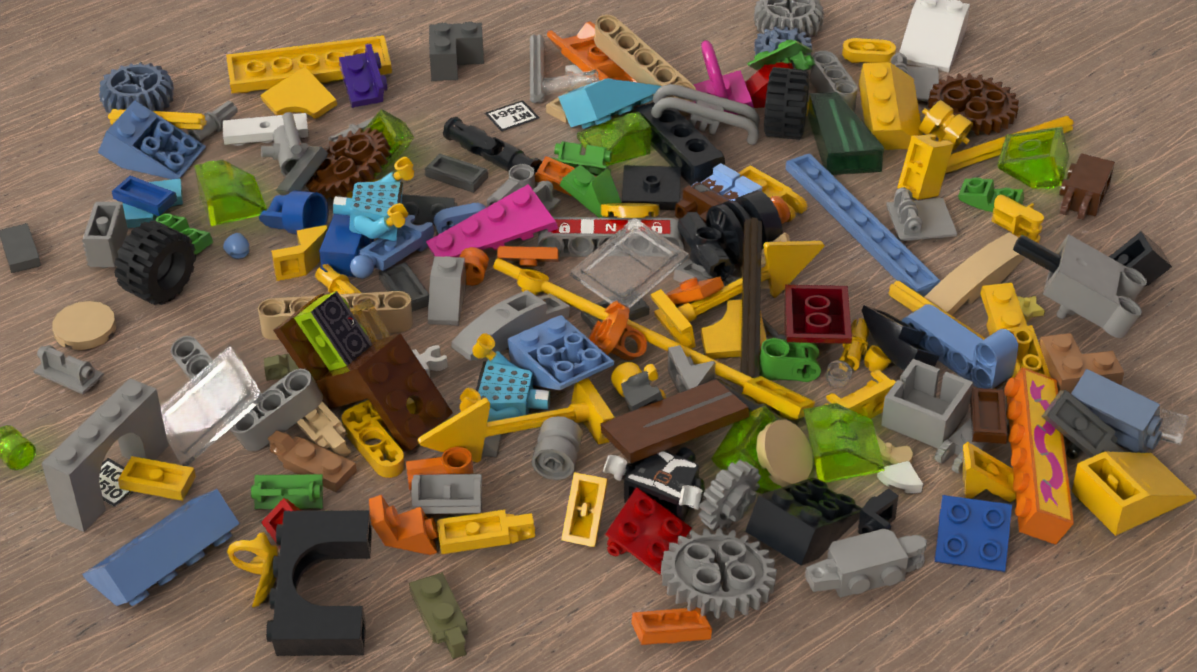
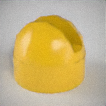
(876, 359)

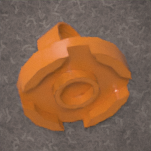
(613, 331)

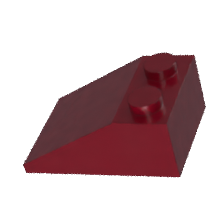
(817, 314)

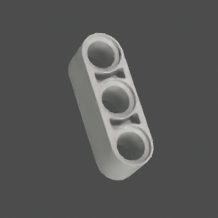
(831, 76)

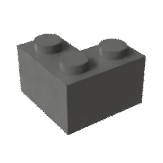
(454, 46)

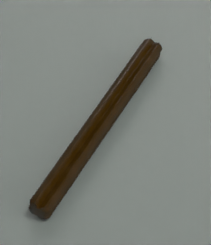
(751, 298)

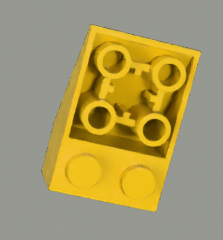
(1128, 489)

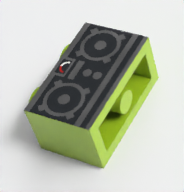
(333, 331)

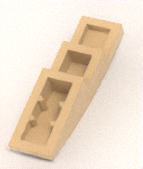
(983, 268)

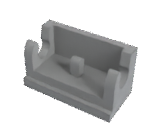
(447, 493)

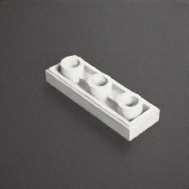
(259, 129)

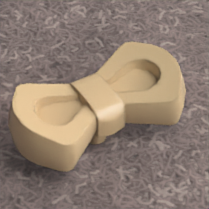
(895, 454)

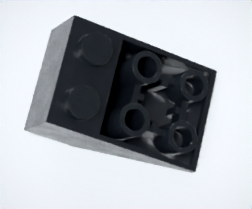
(802, 519)

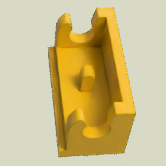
(925, 166)
(868, 399)

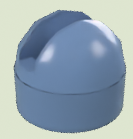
(236, 246)

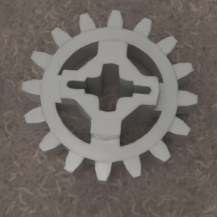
(729, 495)

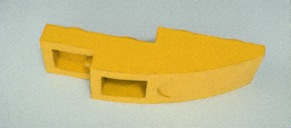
(1006, 313)

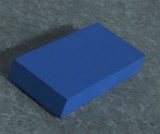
(144, 195)

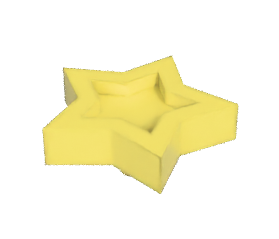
(1030, 308)

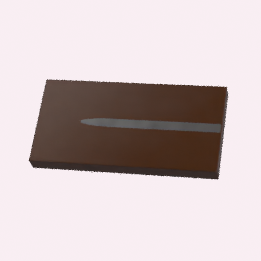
(674, 420)

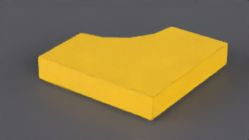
(301, 94)
(724, 337)

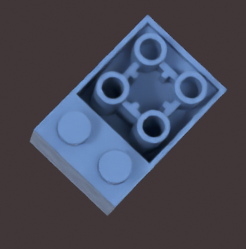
(149, 144)
(557, 354)

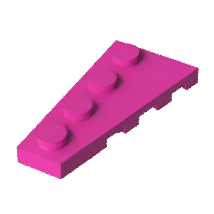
(499, 223)

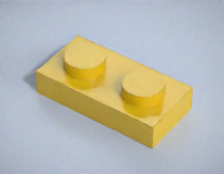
(157, 478)

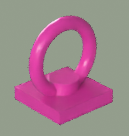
(726, 86)

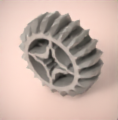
(799, 14)

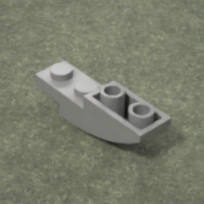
(509, 319)

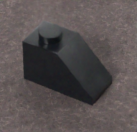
(1143, 256)

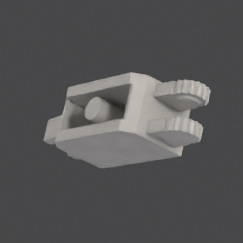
(867, 562)

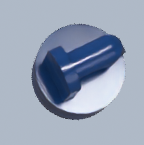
(296, 211)

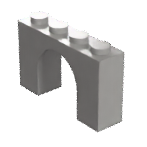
(74, 467)

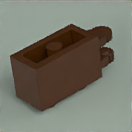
(1086, 185)

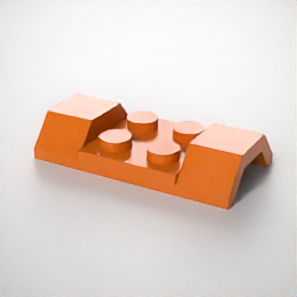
(586, 55)

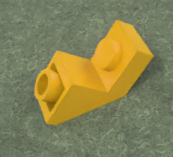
(300, 259)

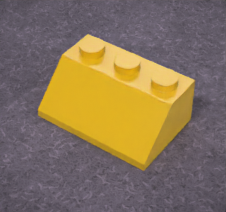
(889, 104)

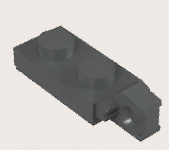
(1080, 425)

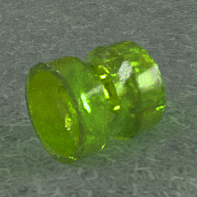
(15, 449)

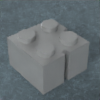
(915, 410)

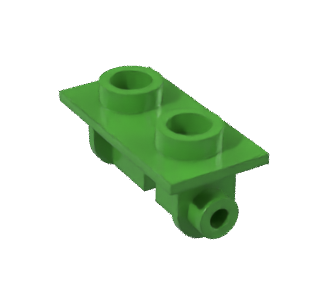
(593, 160)
(301, 490)

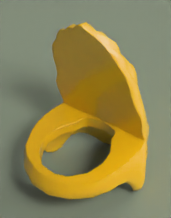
(261, 564)

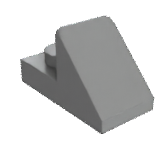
(686, 374)

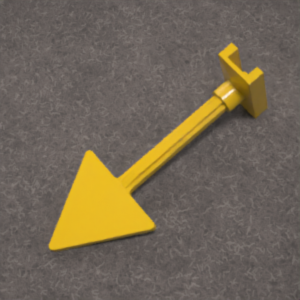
(782, 265)
(471, 425)

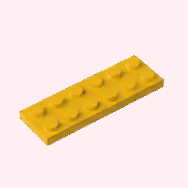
(268, 67)

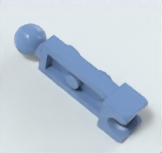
(385, 253)

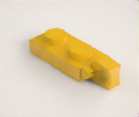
(483, 530)

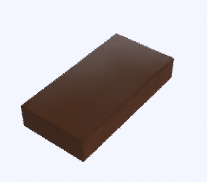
(988, 416)

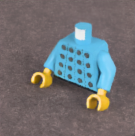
(377, 206)
(503, 384)

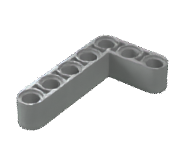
(282, 403)

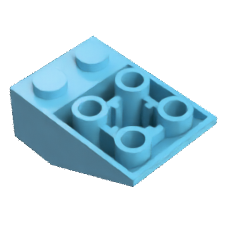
(604, 99)

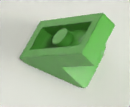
(591, 190)

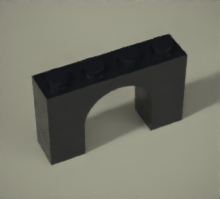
(304, 541)

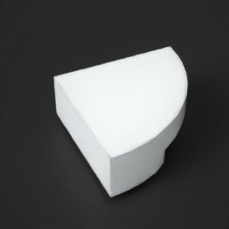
(901, 476)

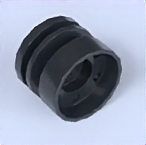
(730, 219)

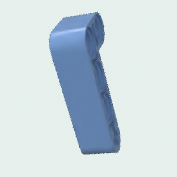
(977, 360)

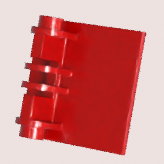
(644, 530)

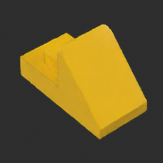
(986, 472)

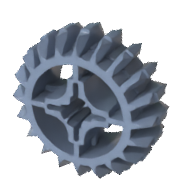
(138, 82)

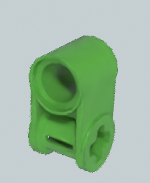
(787, 359)

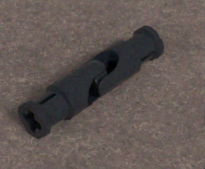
(479, 143)

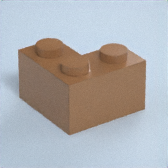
(1068, 363)

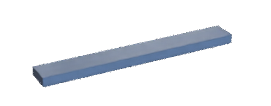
(862, 224)

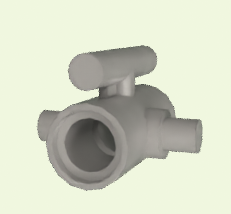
(287, 145)

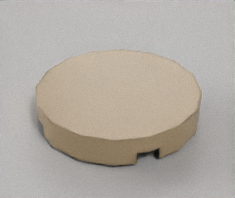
(84, 325)
(784, 452)

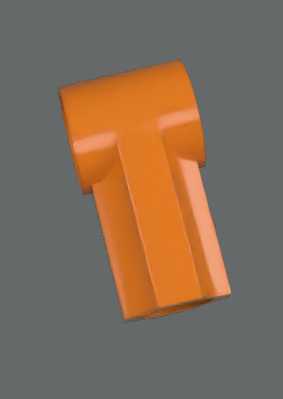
(453, 461)

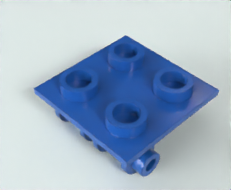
(973, 533)

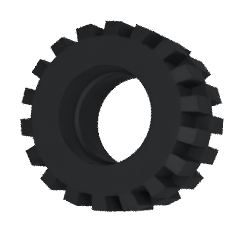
(786, 103)
(155, 262)

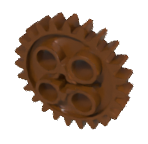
(977, 100)
(350, 161)

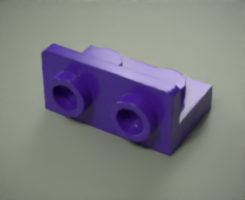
(363, 77)

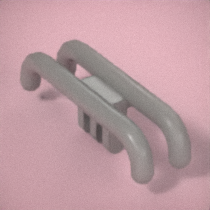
(707, 110)

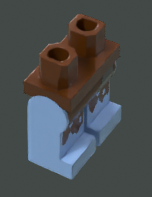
(718, 188)

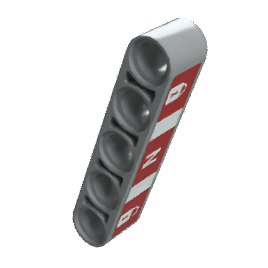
(585, 234)

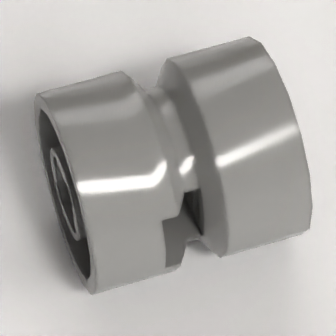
(557, 448)

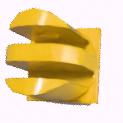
(1017, 218)

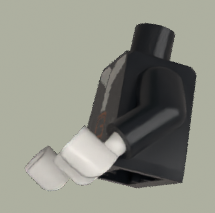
(664, 477)

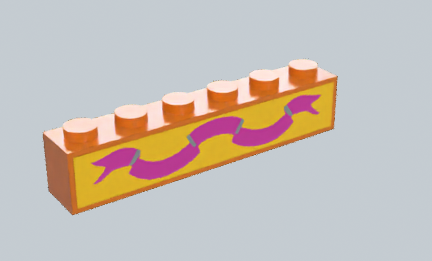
(1037, 458)

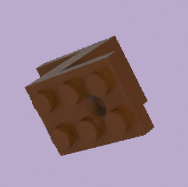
(383, 374)

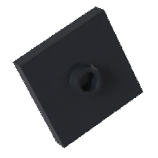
(652, 185)

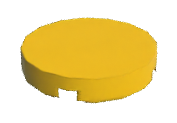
(630, 210)

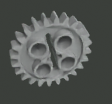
(695, 578)

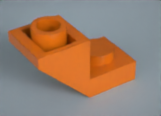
(403, 531)

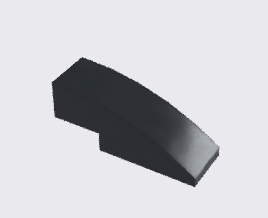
(897, 339)

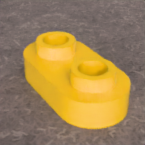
(868, 50)

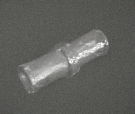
(569, 81)

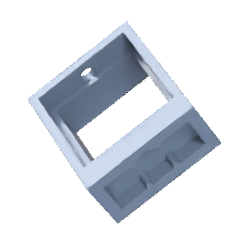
(1125, 411)

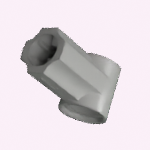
(519, 176)

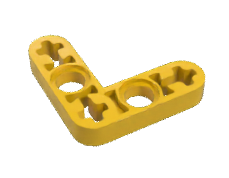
(364, 423)

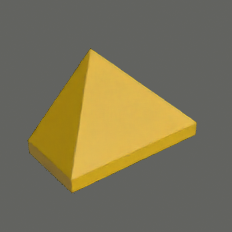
(584, 509)

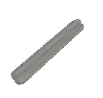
(536, 68)

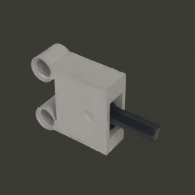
(1088, 283)

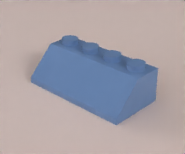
(163, 548)

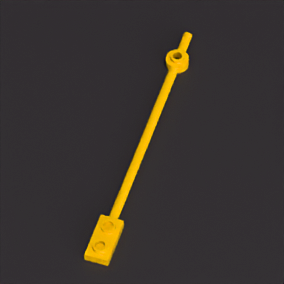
(759, 388)

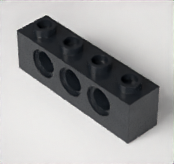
(682, 144)

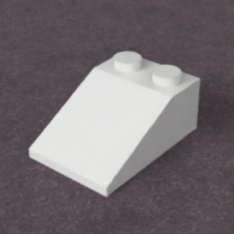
(935, 33)

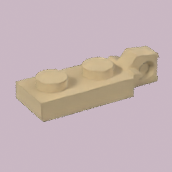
(325, 430)

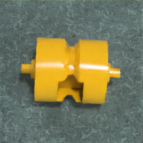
(945, 124)

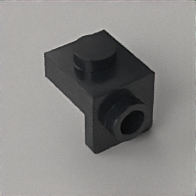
(878, 512)

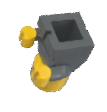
(635, 384)

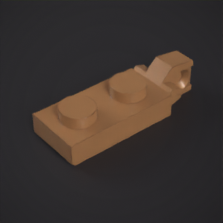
(309, 458)

